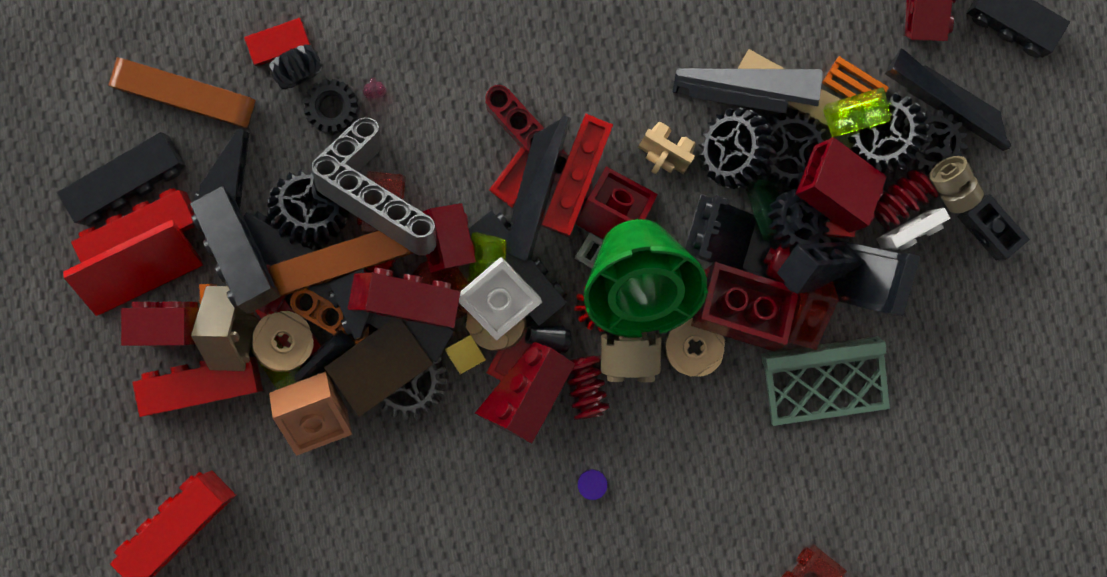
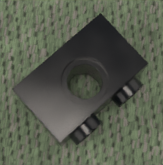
(994, 228)

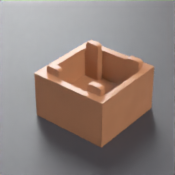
(310, 413)

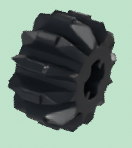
(295, 66)

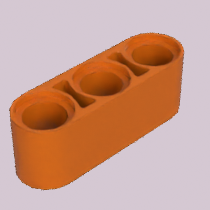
(317, 313)

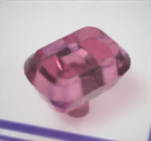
(374, 89)

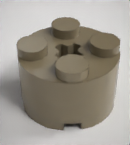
(631, 357)

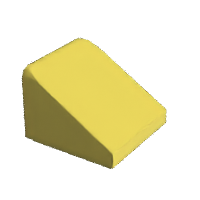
(465, 354)

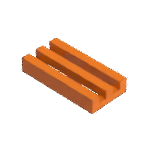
(840, 62)

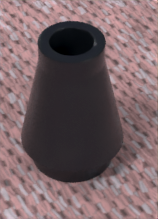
(552, 336)

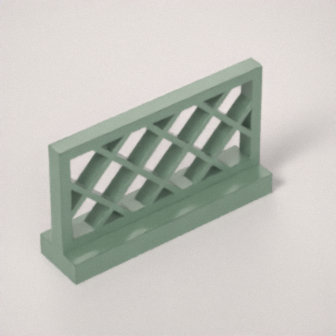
(829, 356)

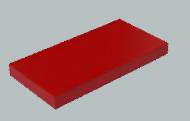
(133, 268)

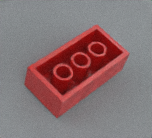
(174, 527)

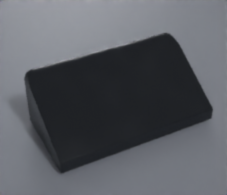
(327, 353)

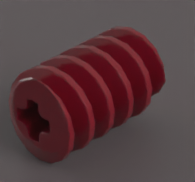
(902, 197)
(587, 388)

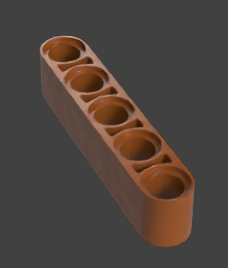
(182, 92)
(335, 262)

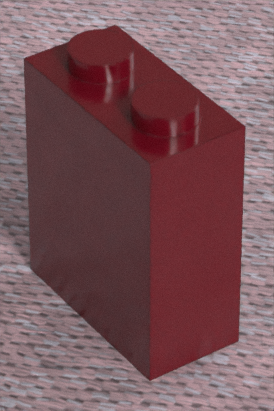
(841, 185)

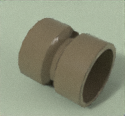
(956, 184)

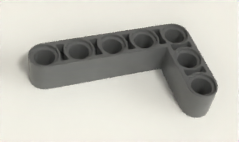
(339, 179)

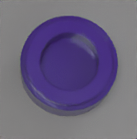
(592, 484)

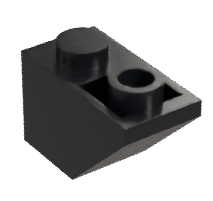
(355, 322)

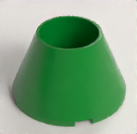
(643, 281)

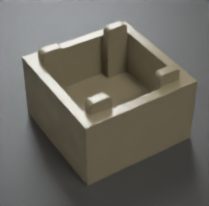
(222, 331)

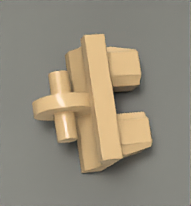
(666, 153)

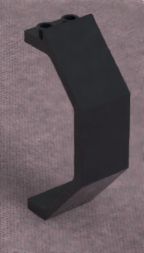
(734, 239)

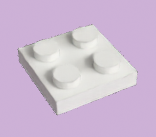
(904, 235)
(499, 298)

